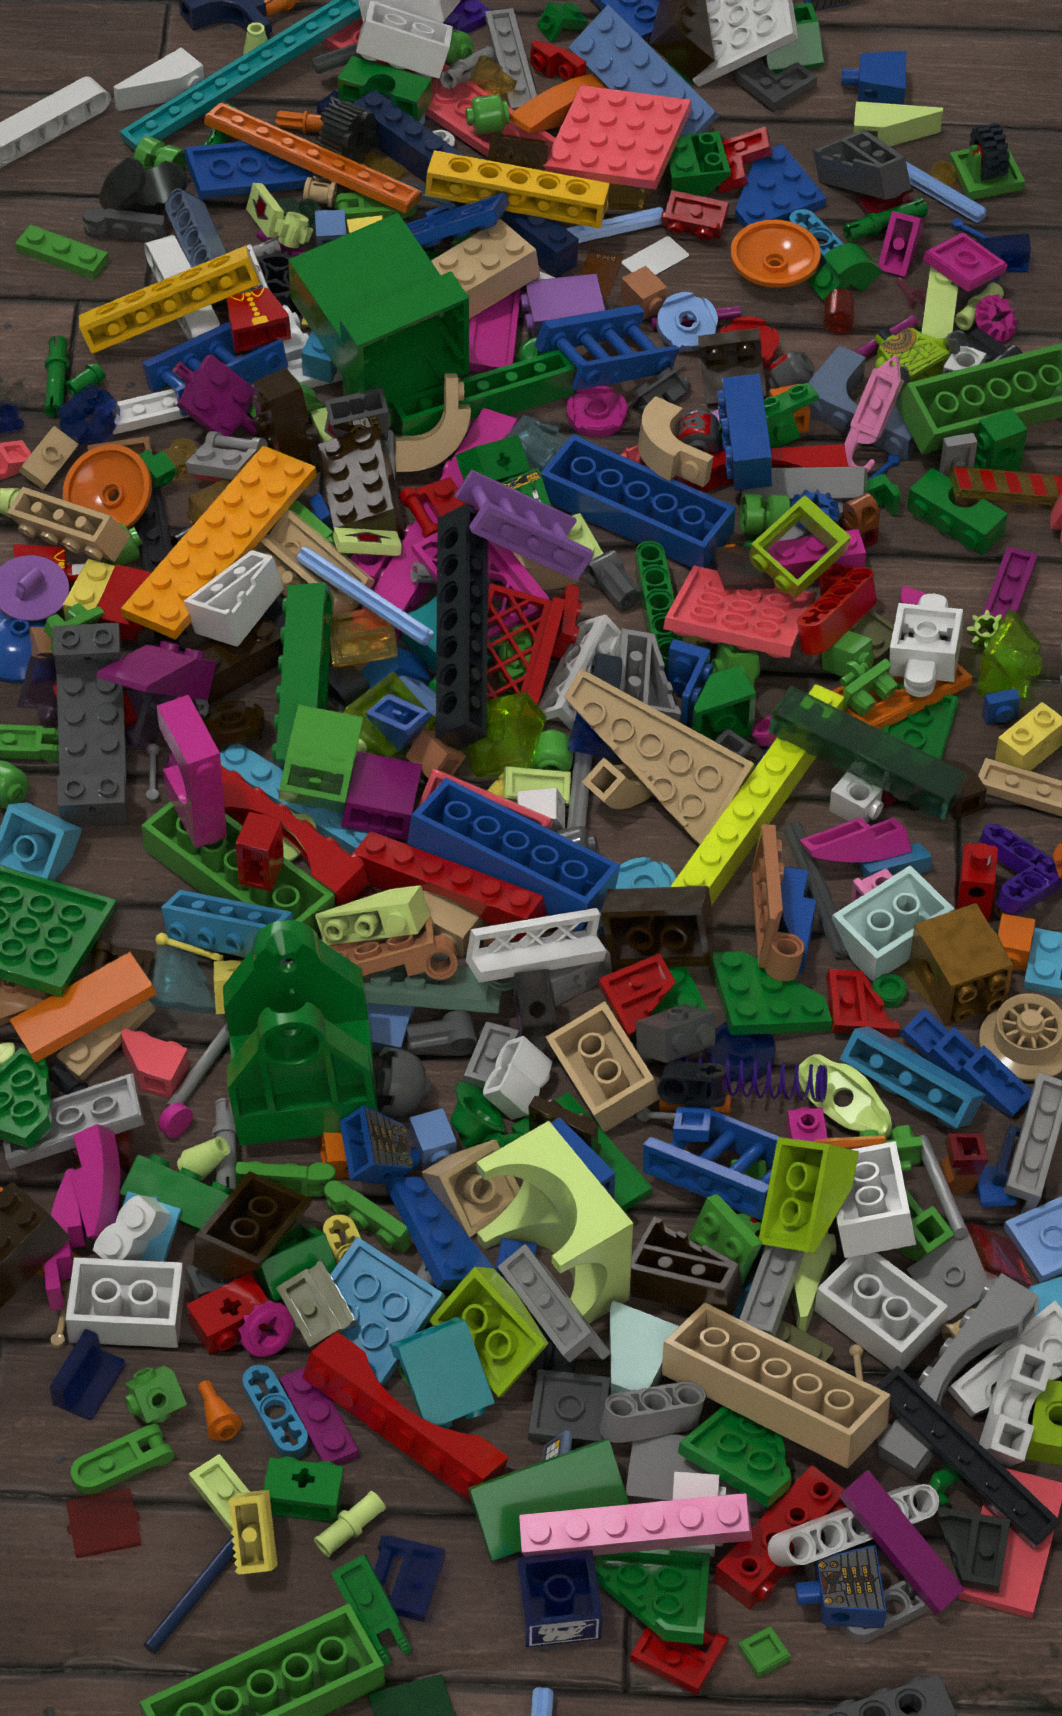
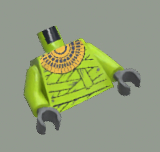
(918, 353)

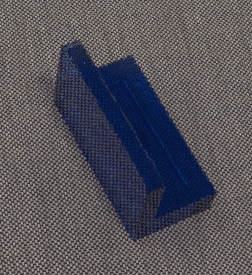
(85, 1377)

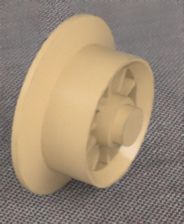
(1025, 1035)

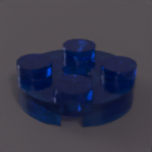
(78, 408)

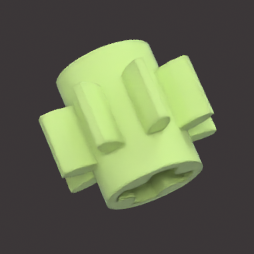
(293, 230)

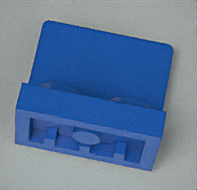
(688, 673)

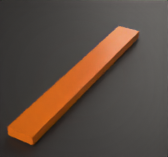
(313, 157)

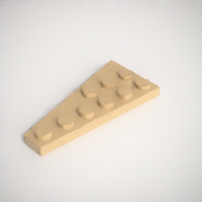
(675, 763)

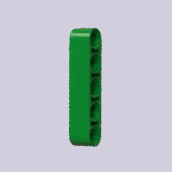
(656, 594)

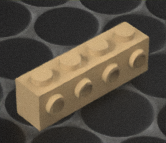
(68, 524)

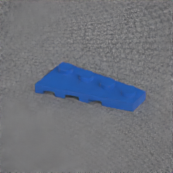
(435, 1232)

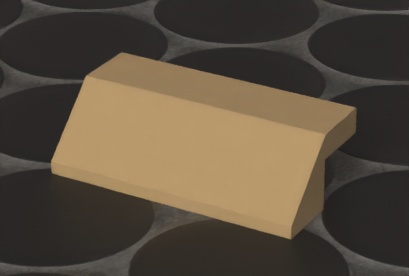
(285, 543)

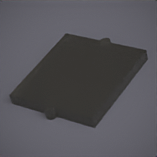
(738, 571)

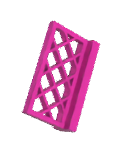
(504, 568)

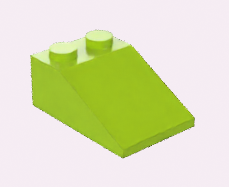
(805, 1192)
(498, 1324)

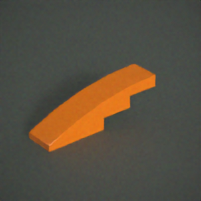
(551, 107)

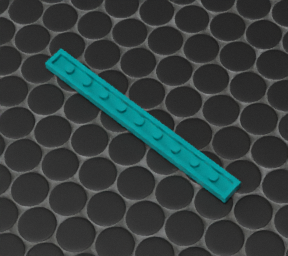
(242, 72)

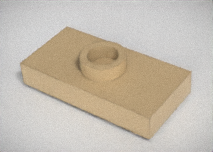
(48, 457)

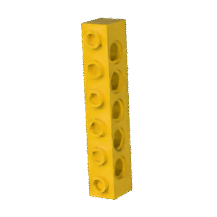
(527, 189)
(169, 299)

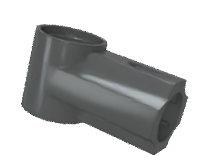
(609, 574)
(451, 1033)

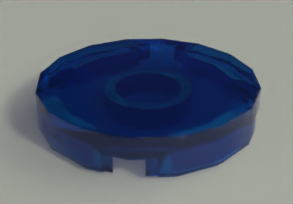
(746, 1047)

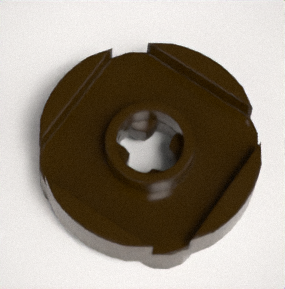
(234, 723)

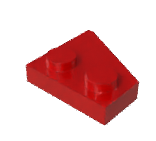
(636, 991)
(856, 1004)

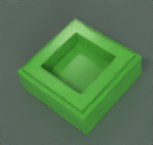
(764, 1652)

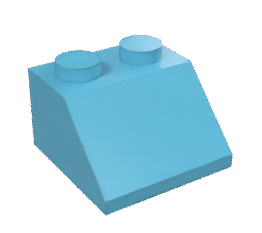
(36, 841)

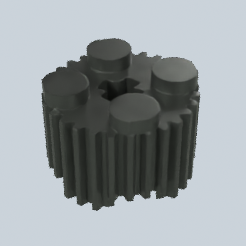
(348, 131)

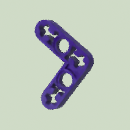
(1034, 870)

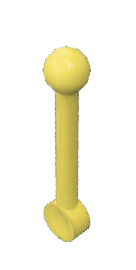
(162, 940)

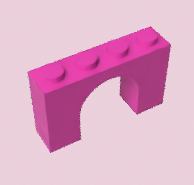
(197, 778)

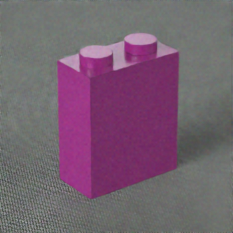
(381, 795)

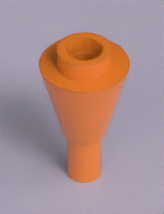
(220, 1419)

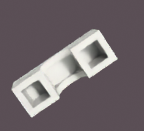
(1019, 1383)

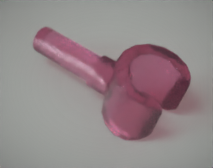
(912, 293)

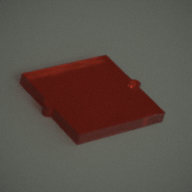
(998, 1255)
(103, 1523)

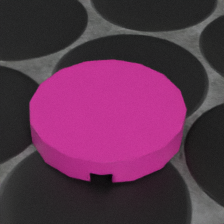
(597, 411)

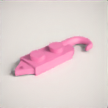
(874, 408)

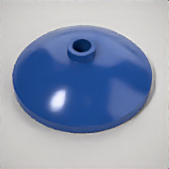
(15, 647)

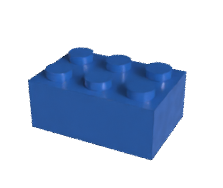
(745, 432)

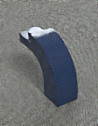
(237, 12)

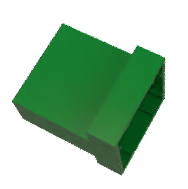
(383, 310)

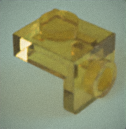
(491, 77)

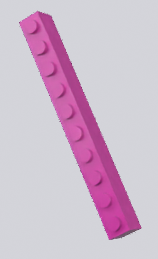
(395, 580)

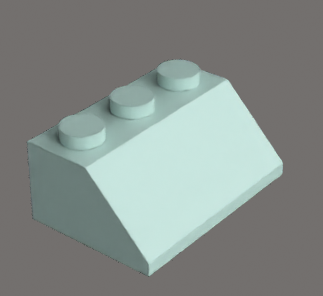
(881, 922)

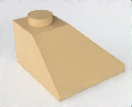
(466, 1193)

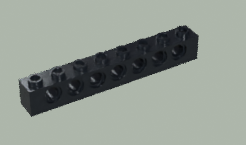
(461, 630)

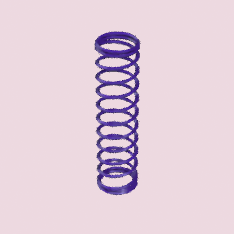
(820, 1084)

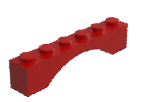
(781, 458)
(328, 863)
(399, 866)
(346, 1377)

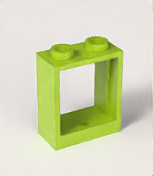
(819, 525)

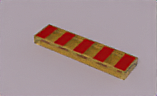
(1005, 485)

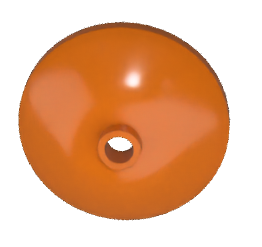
(775, 253)
(109, 471)

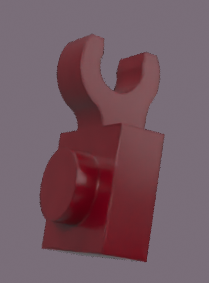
(876, 205)

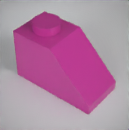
(901, 243)

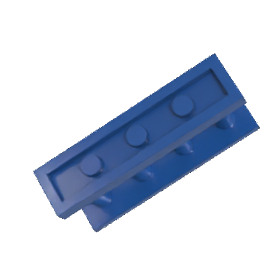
(607, 326)
(218, 342)
(708, 1178)

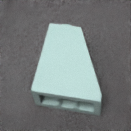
(635, 1348)

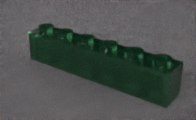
(867, 752)

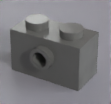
(675, 1033)

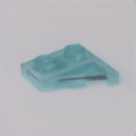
(538, 440)
(180, 982)

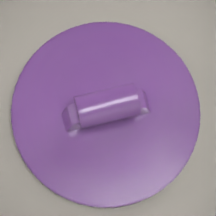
(32, 588)

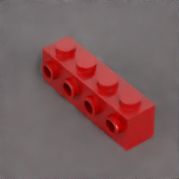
(747, 1568)

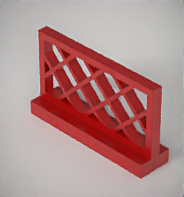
(543, 640)

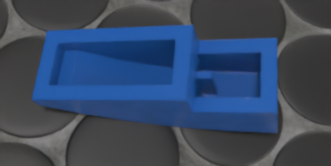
(797, 911)

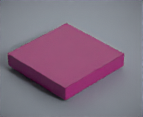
(965, 262)

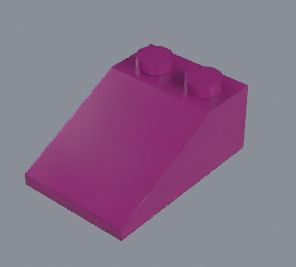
(163, 671)

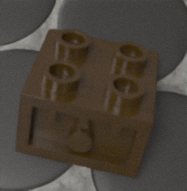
(519, 151)
(729, 356)

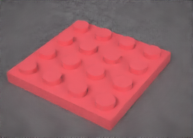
(618, 136)
(739, 617)

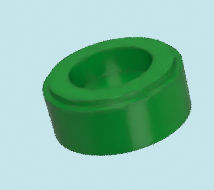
(891, 989)

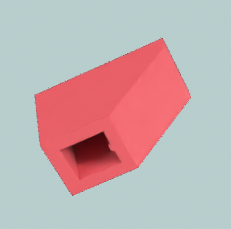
(154, 1062)

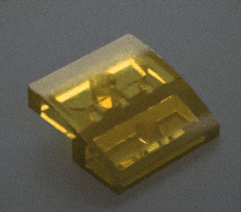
(361, 638)

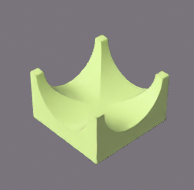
(566, 1213)

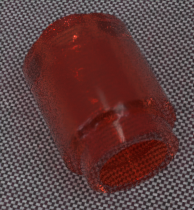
(838, 311)

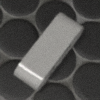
(652, 1412)

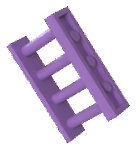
(524, 525)

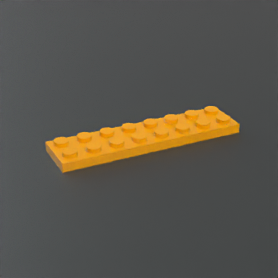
(219, 539)

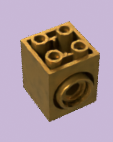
(961, 964)

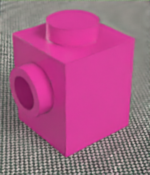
(806, 1124)

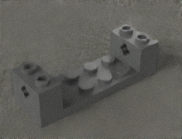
(90, 726)

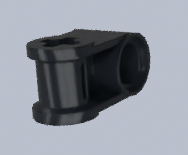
(695, 1084)

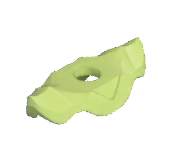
(866, 1109)

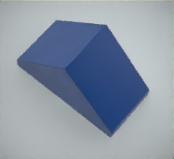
(405, 664)
(398, 720)

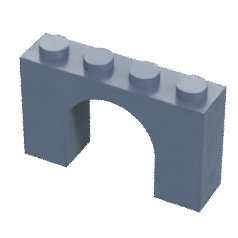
(835, 383)

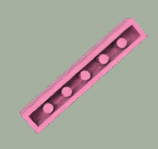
(638, 1526)

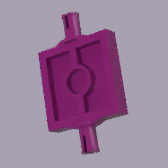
(216, 397)

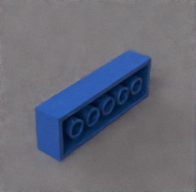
(637, 502)
(511, 848)

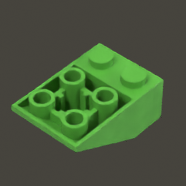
(320, 758)

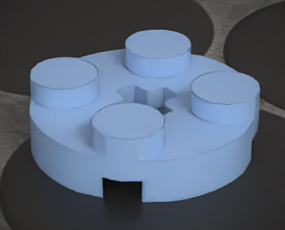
(693, 308)

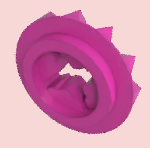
(987, 309)
(266, 1343)

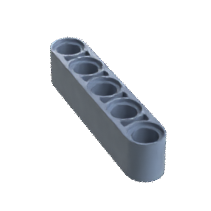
(193, 227)

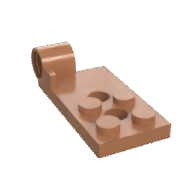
(409, 950)
(776, 951)

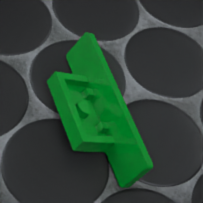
(780, 416)

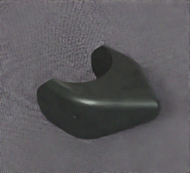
(141, 190)

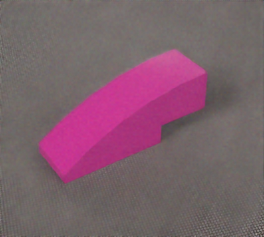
(859, 841)
(98, 1178)

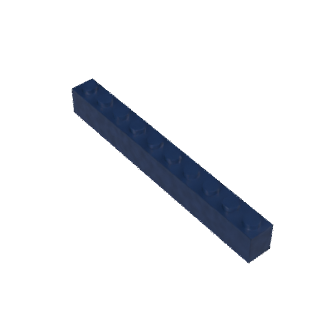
(413, 148)

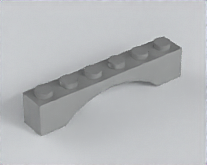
(998, 1318)

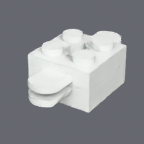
(926, 643)

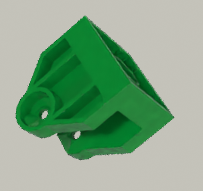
(296, 1037)

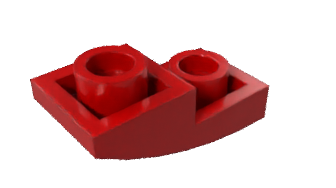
(556, 60)

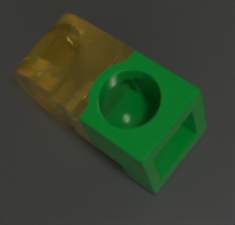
(169, 463)

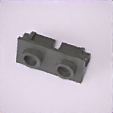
(667, 383)

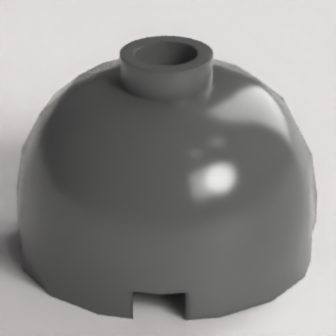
(400, 1083)

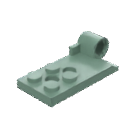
(419, 990)

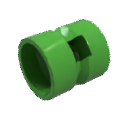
(153, 152)
(760, 513)

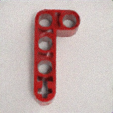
(845, 598)

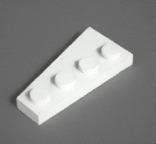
(977, 1386)

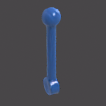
(958, 224)
(893, 461)

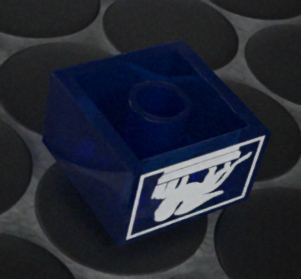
(559, 1598)

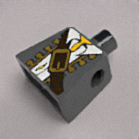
(358, 412)

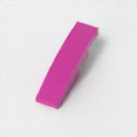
(60, 1265)

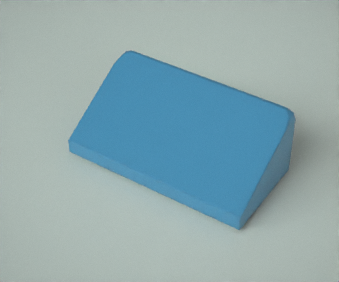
(918, 859)

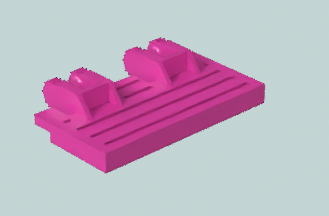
(494, 335)

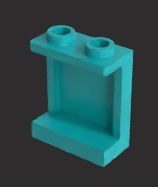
(444, 1372)

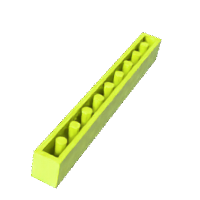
(751, 807)

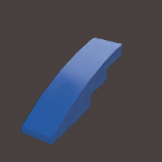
(963, 1060)

